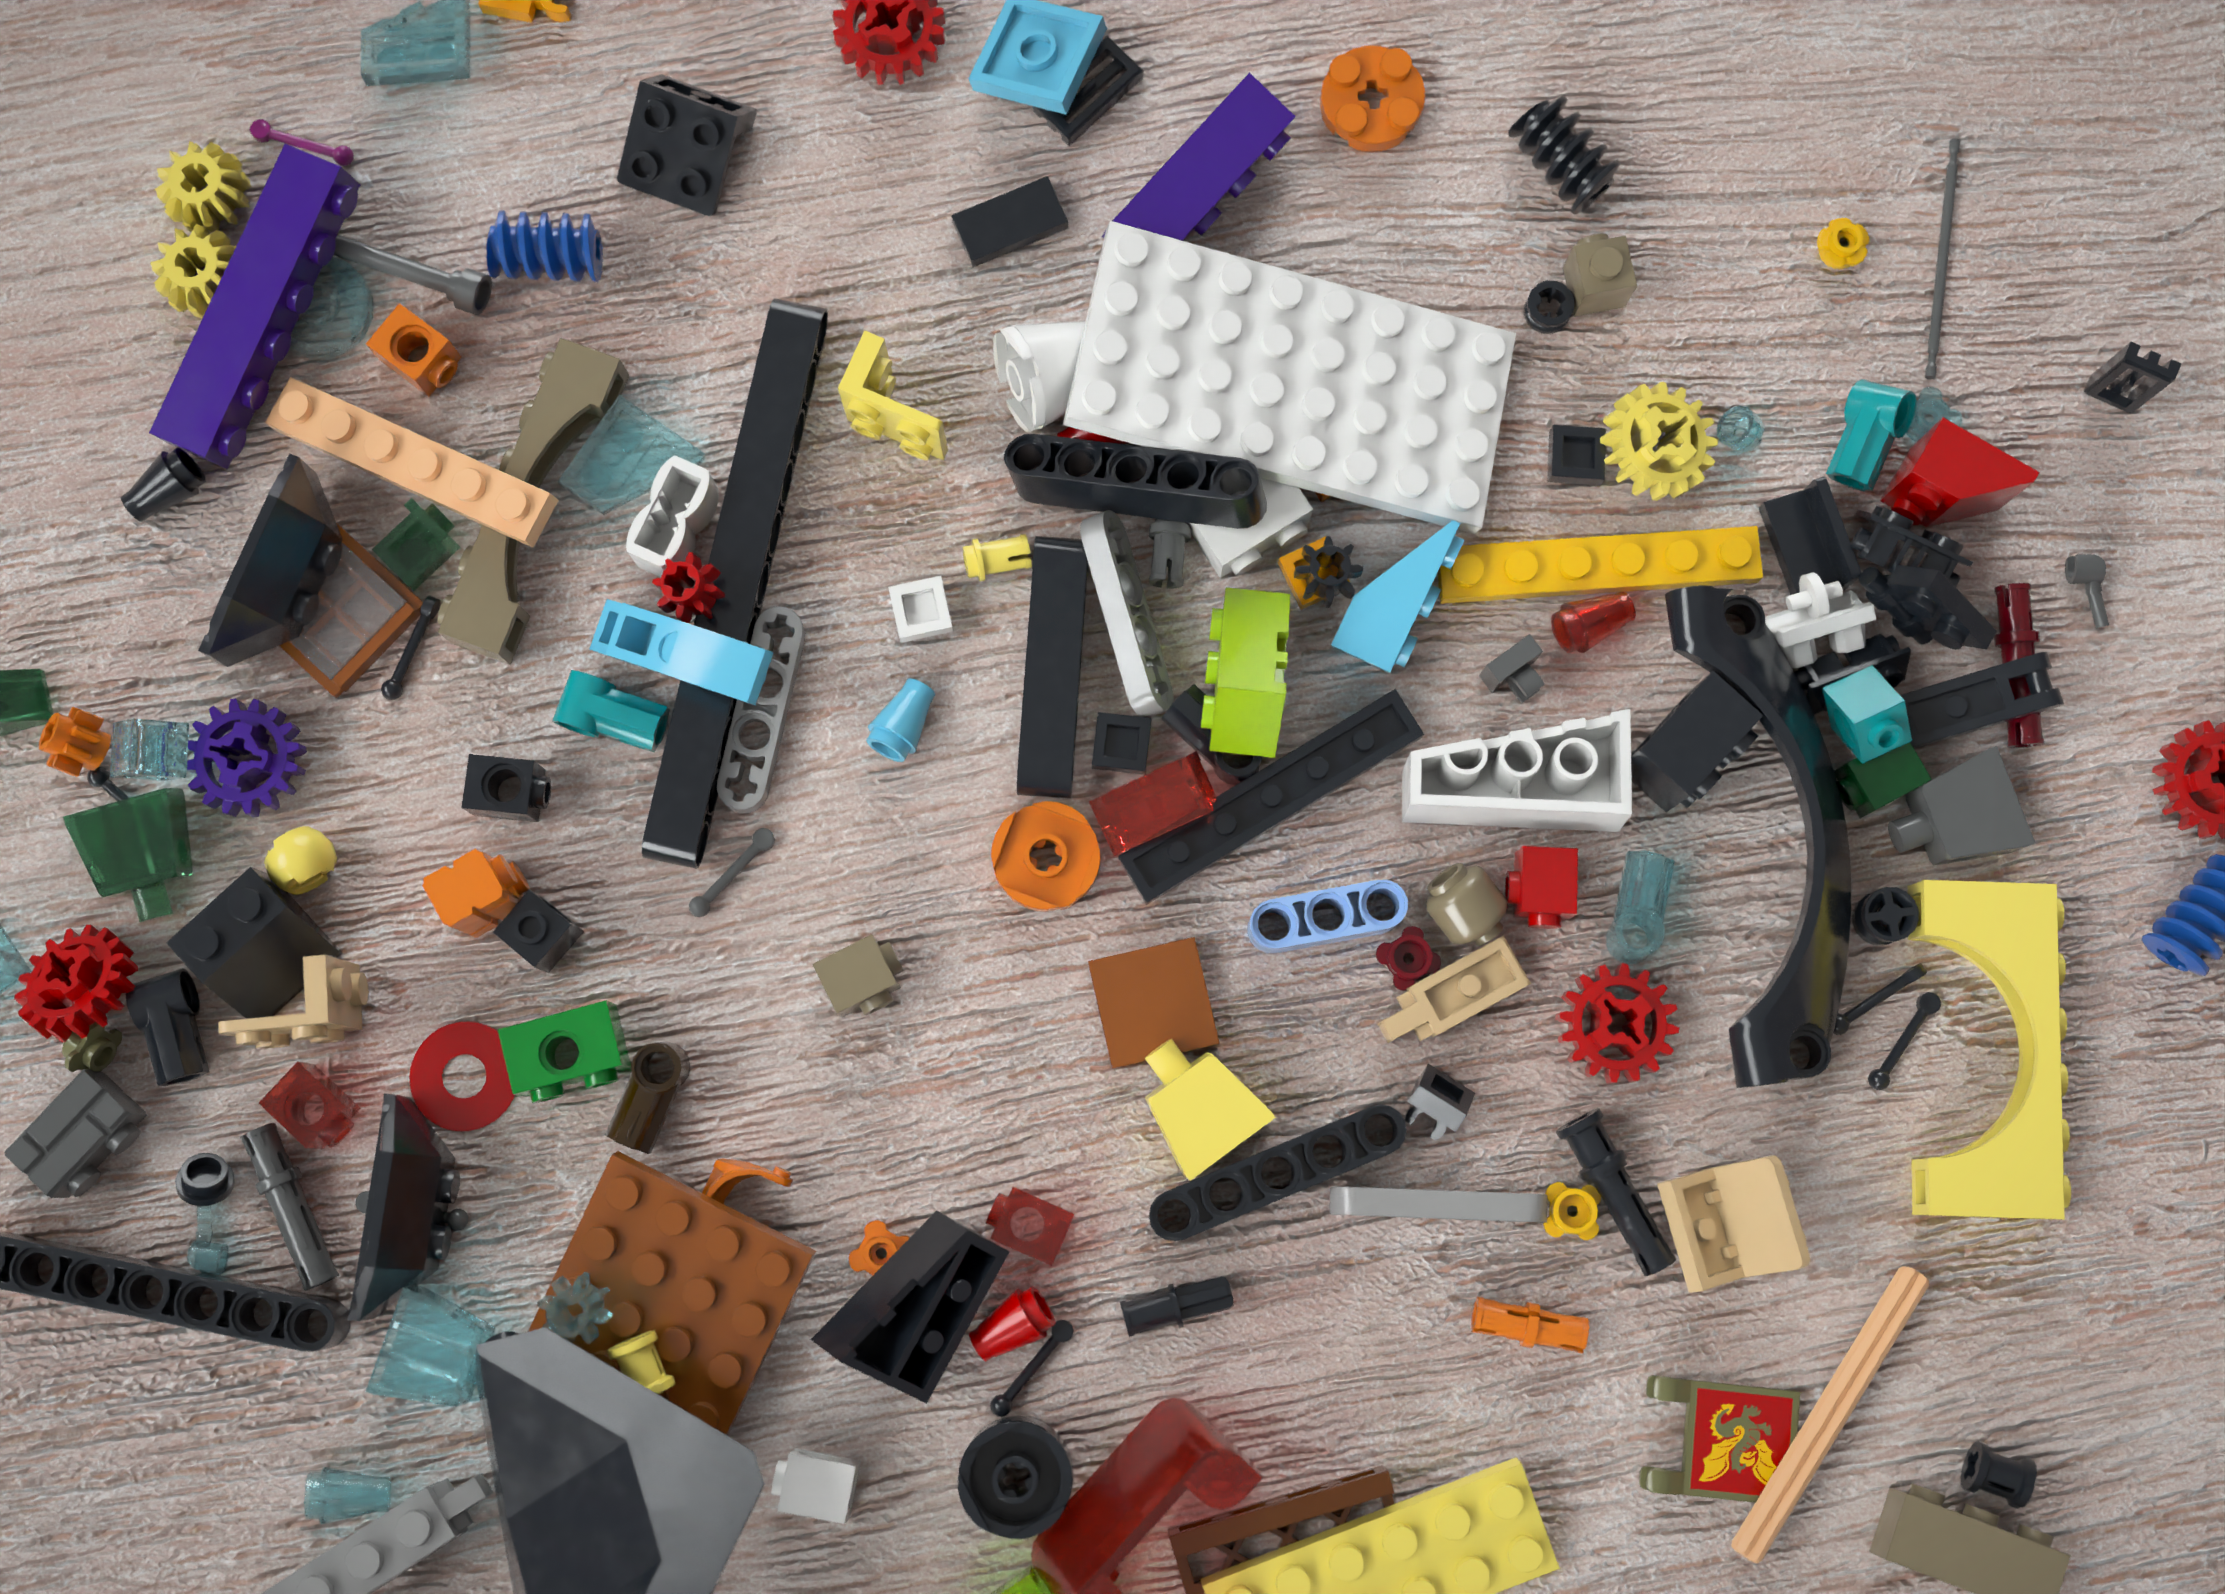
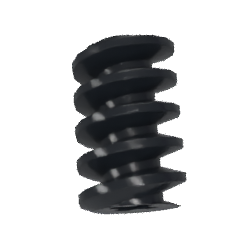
(1565, 153)

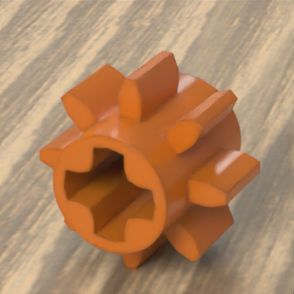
(74, 741)

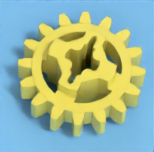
(1636, 430)

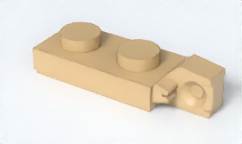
(1457, 992)

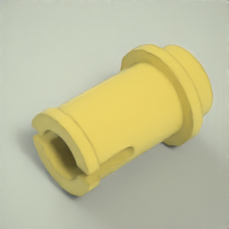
(996, 556)

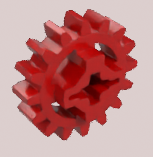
(888, 50)
(2196, 784)
(76, 983)
(1633, 1040)

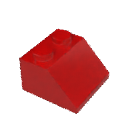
(1954, 477)

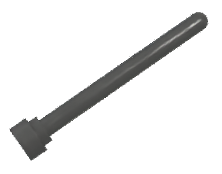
(466, 289)

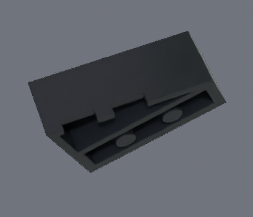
(915, 1307)

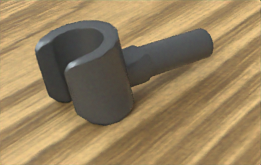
(2091, 571)

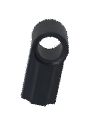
(1185, 719)
(166, 1014)

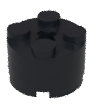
(1005, 1508)

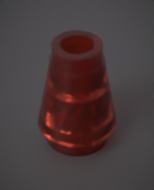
(1591, 620)

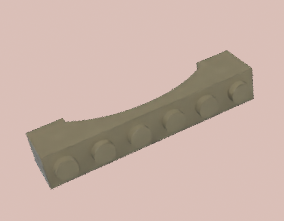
(573, 396)

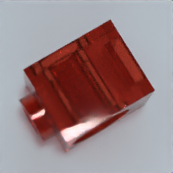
(287, 1104)
(1056, 1225)

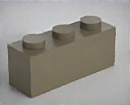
(1966, 1546)

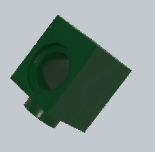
(1880, 779)

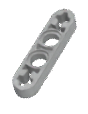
(1126, 614)
(769, 711)
(1438, 1204)

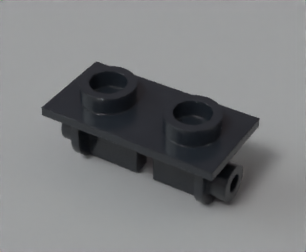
(1879, 652)

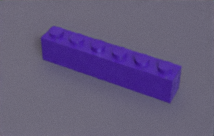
(256, 307)

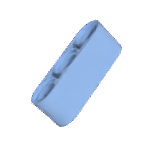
(1352, 906)

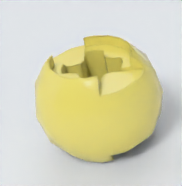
(300, 860)

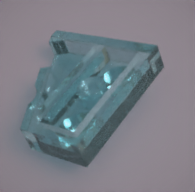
(418, 45)

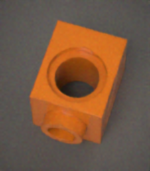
(403, 333)

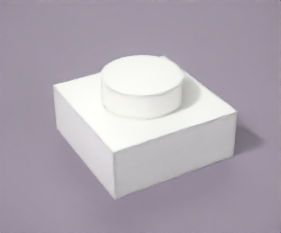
(920, 609)

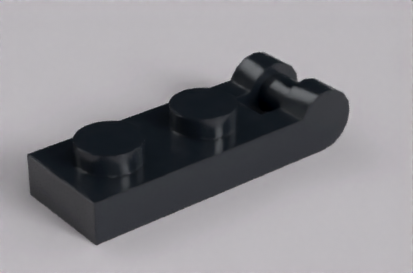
(1979, 700)

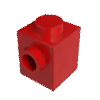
(1543, 885)

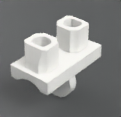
(1816, 613)

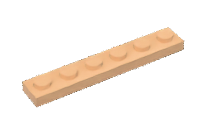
(412, 462)

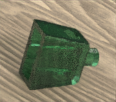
(136, 848)

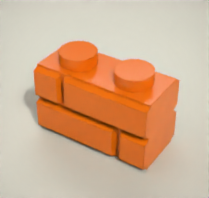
(475, 891)

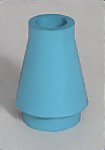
(901, 722)

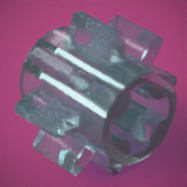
(591, 1301)

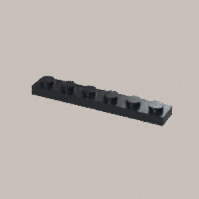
(1273, 796)

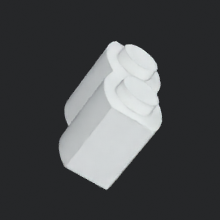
(680, 507)

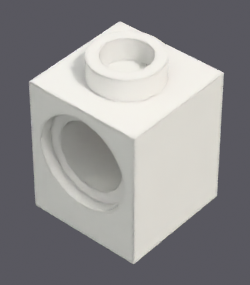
(816, 1485)

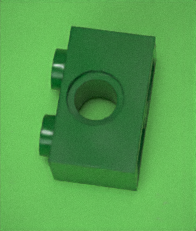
(532, 1046)

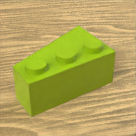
(1247, 672)

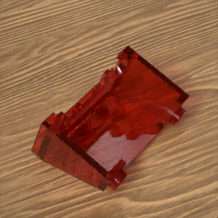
(1133, 1490)

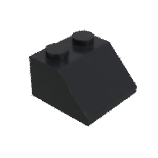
(252, 945)

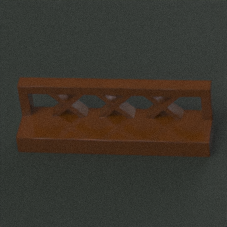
(1273, 1514)

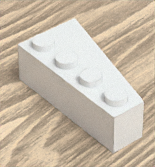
(1529, 779)

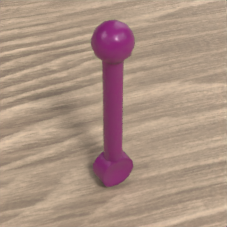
(263, 132)

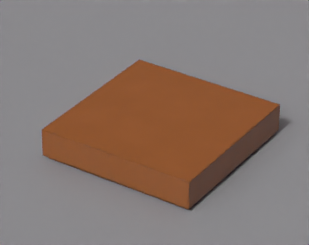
(1152, 999)

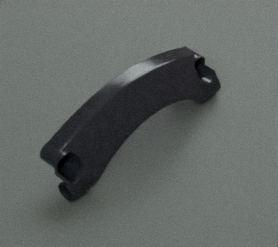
(1809, 984)

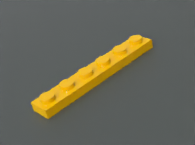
(1602, 565)

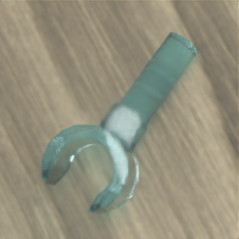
(204, 1254)

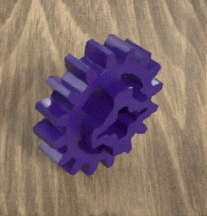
(241, 779)

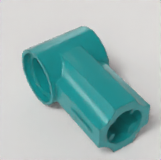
(1873, 419)
(596, 708)

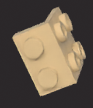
(332, 1005)
(1734, 1222)

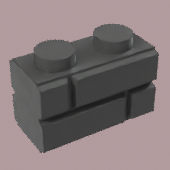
(77, 1135)

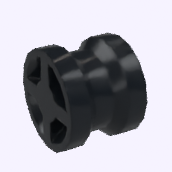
(1896, 911)

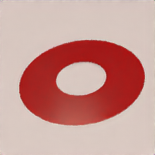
(428, 1068)

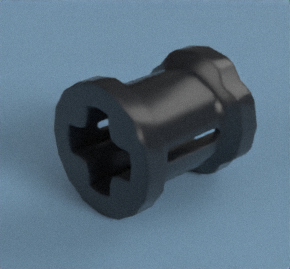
(1998, 1475)

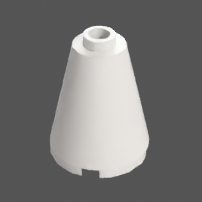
(1039, 369)

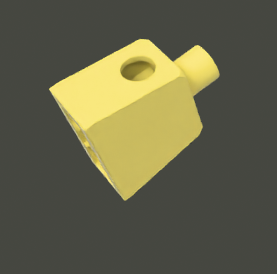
(1201, 1108)

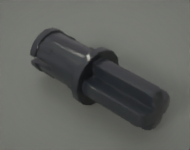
(1177, 1305)

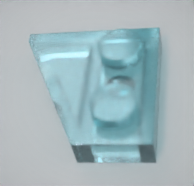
(623, 457)

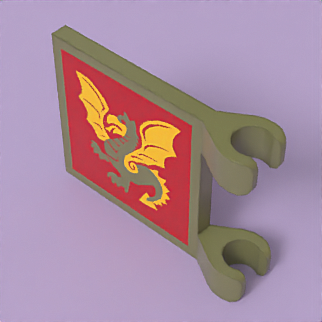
(1729, 1439)

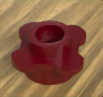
(1423, 962)

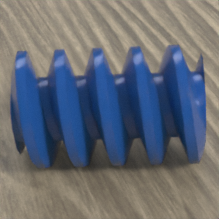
(544, 248)
(2193, 922)

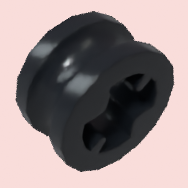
(1553, 290)

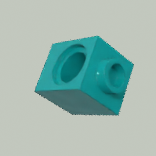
(1867, 714)

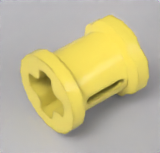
(641, 1362)

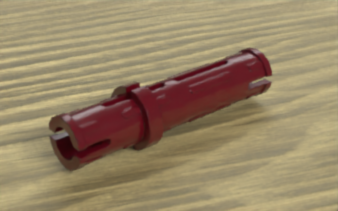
(2017, 641)

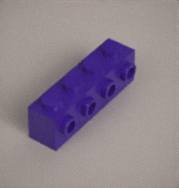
(1211, 164)

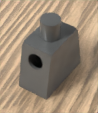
(1964, 814)

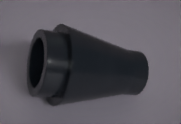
(164, 484)

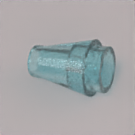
(344, 1495)

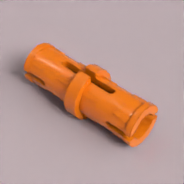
(1530, 1325)

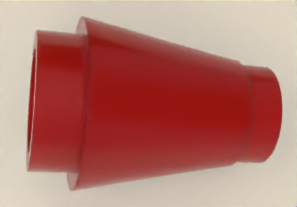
(1013, 1324)

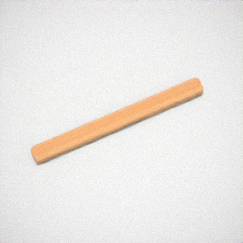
(1830, 1414)

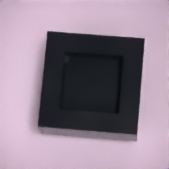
(1576, 455)
(1121, 743)

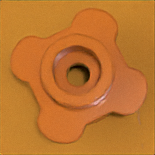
(875, 1237)

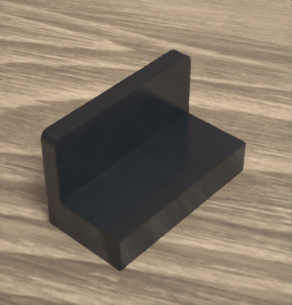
(1810, 536)

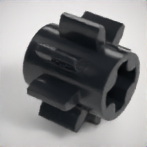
(1324, 558)

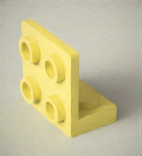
(867, 403)

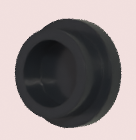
(204, 1180)

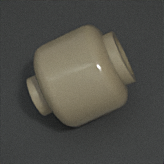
(1466, 904)

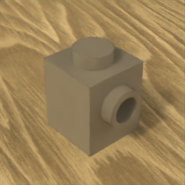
(1600, 274)
(860, 976)

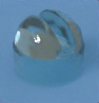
(1743, 420)

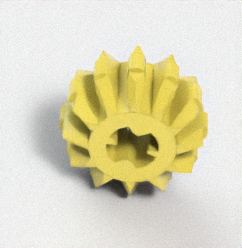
(193, 171)
(184, 260)

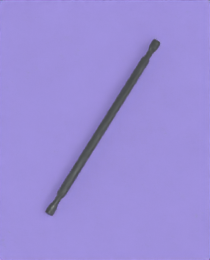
(1942, 259)

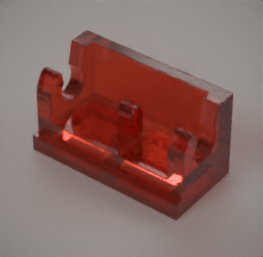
(1154, 803)

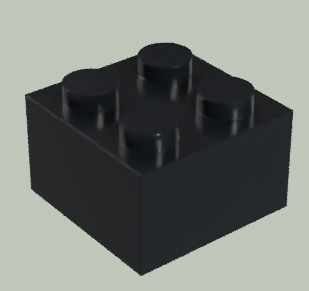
(1697, 736)

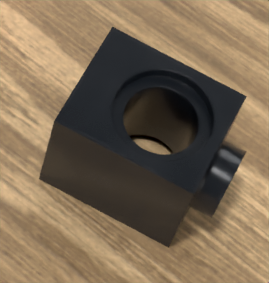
(483, 781)
(538, 931)

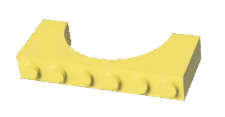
(2014, 941)

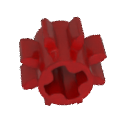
(683, 576)

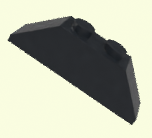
(278, 570)
(404, 1210)

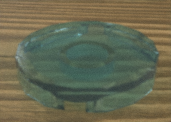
(334, 318)

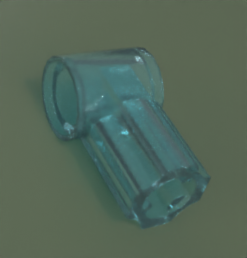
(1640, 902)

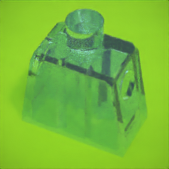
(429, 1350)

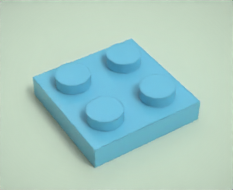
(1038, 54)

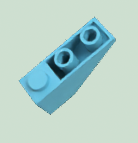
(1385, 610)

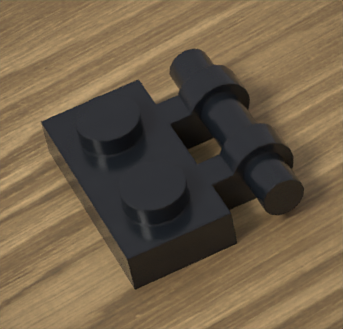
(1927, 607)

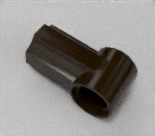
(647, 1101)

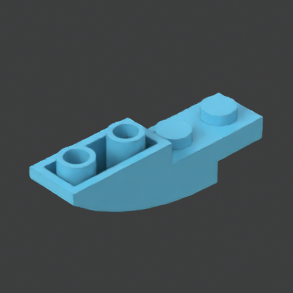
(682, 651)

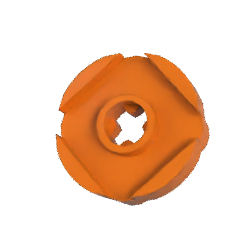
(1380, 69)
(1031, 829)

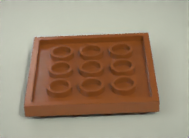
(690, 1272)

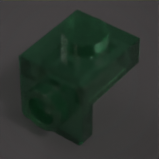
(417, 544)

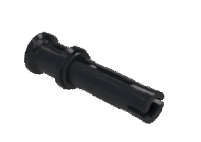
(1605, 1169)

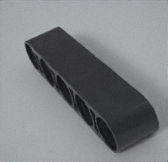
(1153, 496)
(1052, 668)
(1304, 1169)

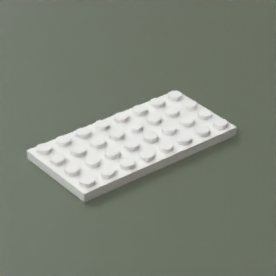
(1292, 376)

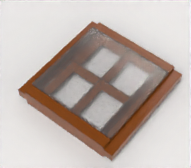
(356, 619)

